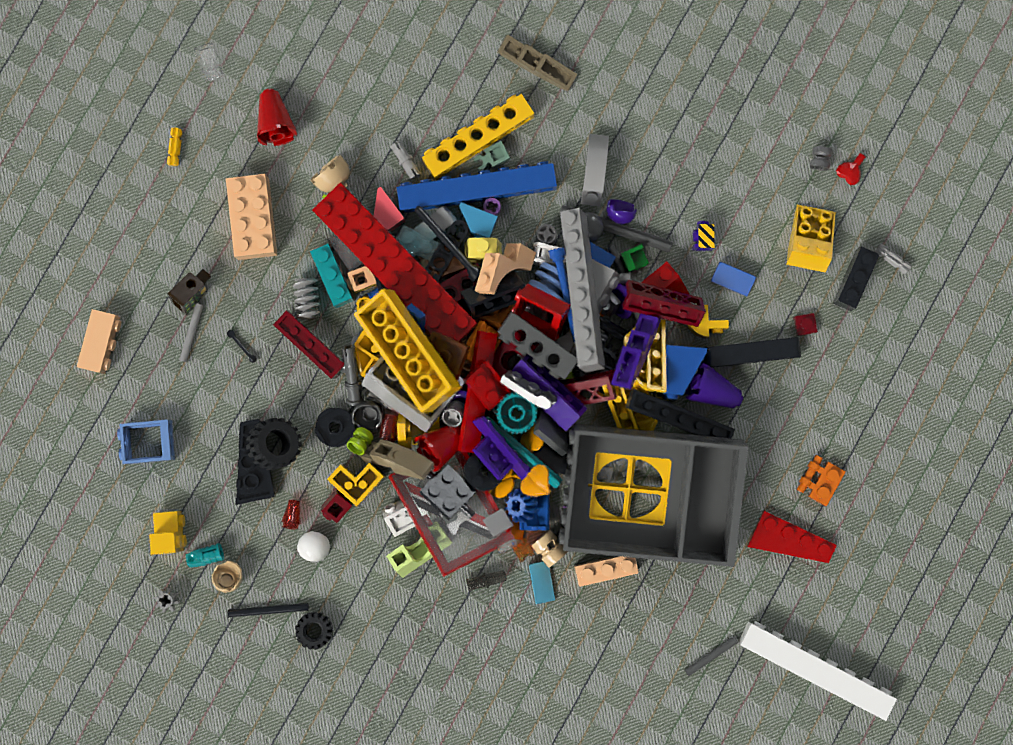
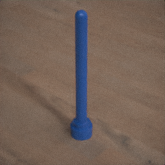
(558, 257)

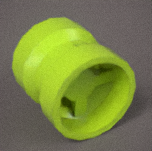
(359, 442)

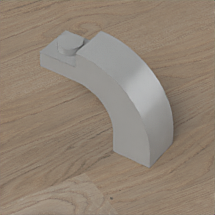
(595, 169)

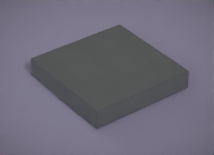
(551, 433)

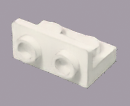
(397, 518)

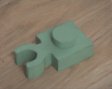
(495, 155)

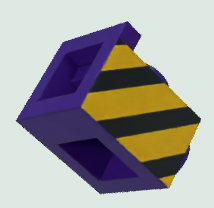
(703, 237)

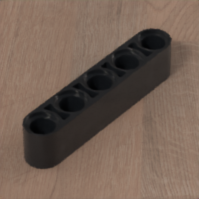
(753, 352)

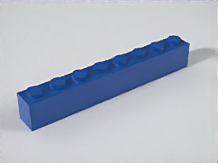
(477, 188)

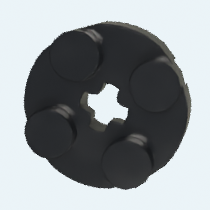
(337, 416)
(476, 479)

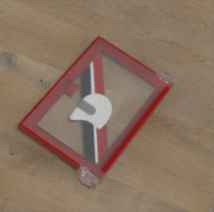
(459, 539)

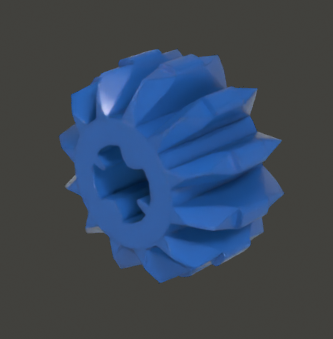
(520, 506)

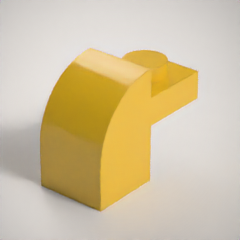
(705, 325)

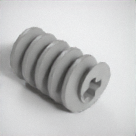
(306, 300)

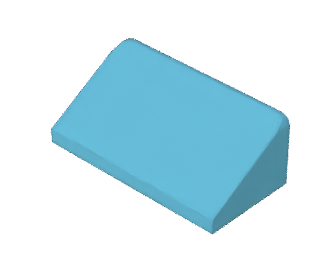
(541, 582)

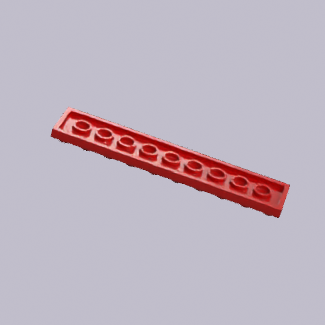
(392, 263)

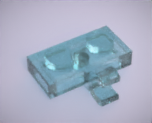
(417, 243)

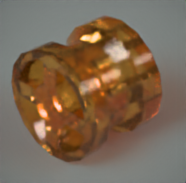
(523, 550)

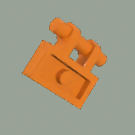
(825, 484)

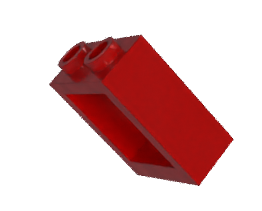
(547, 302)

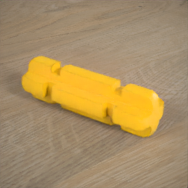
(174, 147)

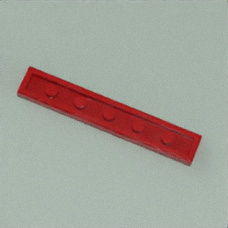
(470, 434)

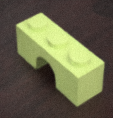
(408, 558)

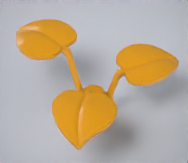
(536, 482)

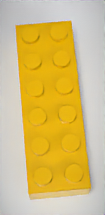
(407, 351)

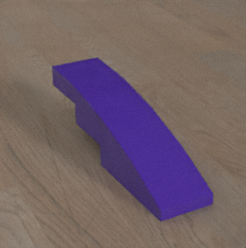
(635, 352)

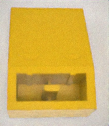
(811, 238)

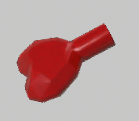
(851, 170)

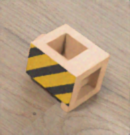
(364, 272)

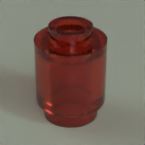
(389, 428)

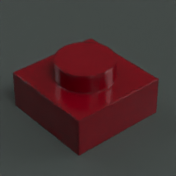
(805, 324)

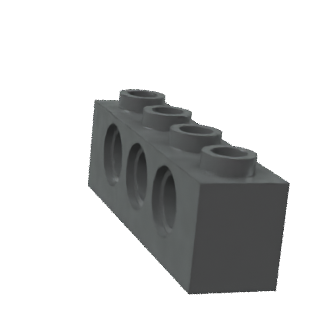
(566, 359)

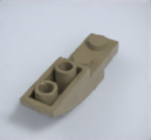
(398, 458)

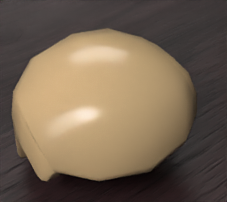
(227, 576)

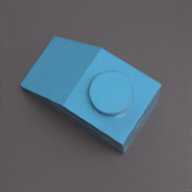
(479, 222)

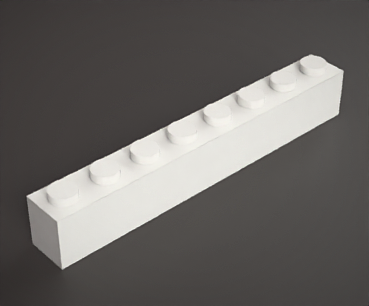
(816, 670)

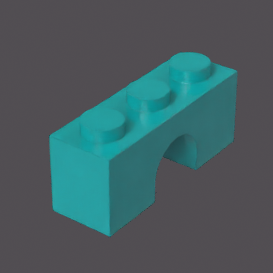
(332, 276)

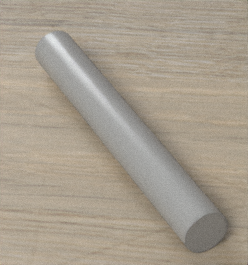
(191, 332)

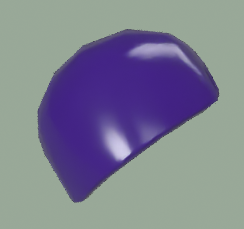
(620, 211)

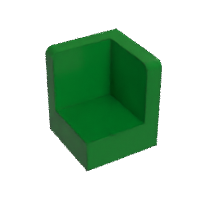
(634, 259)

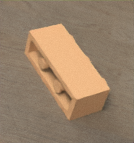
(99, 341)
(605, 569)

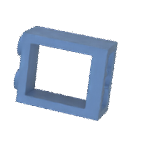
(167, 441)

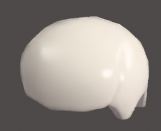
(313, 546)

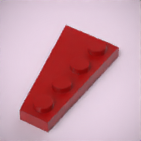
(785, 538)

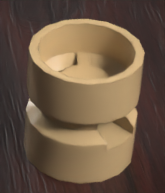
(551, 555)

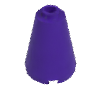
(713, 389)

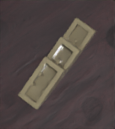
(537, 63)

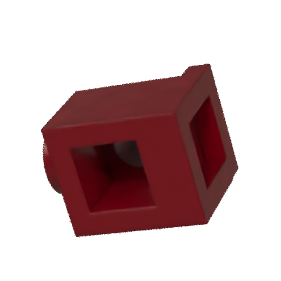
(336, 513)

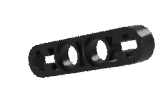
(447, 256)

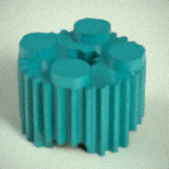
(510, 423)

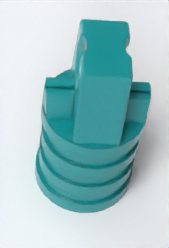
(205, 556)

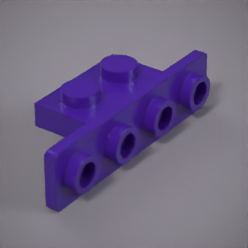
(496, 453)

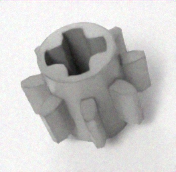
(171, 596)

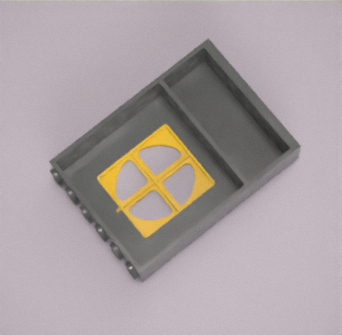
(697, 503)

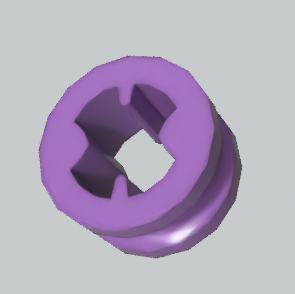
(495, 202)

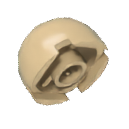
(332, 174)

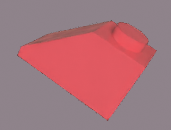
(387, 212)

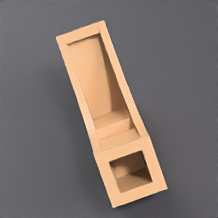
(497, 265)

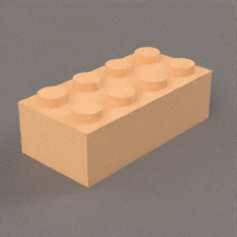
(251, 217)

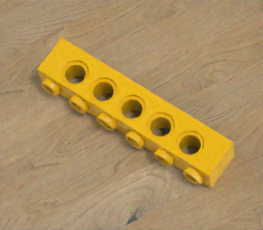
(473, 147)

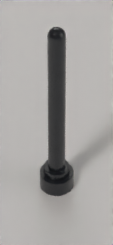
(473, 270)

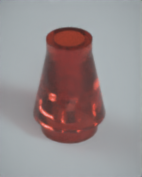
(291, 517)

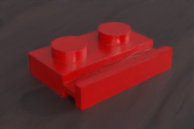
(486, 385)

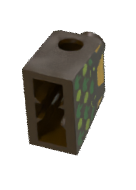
(186, 298)

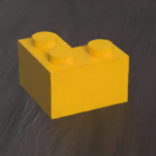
(354, 487)
(168, 533)

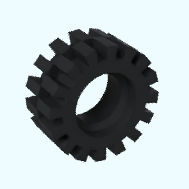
(314, 643)

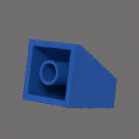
(680, 368)

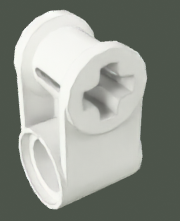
(545, 257)

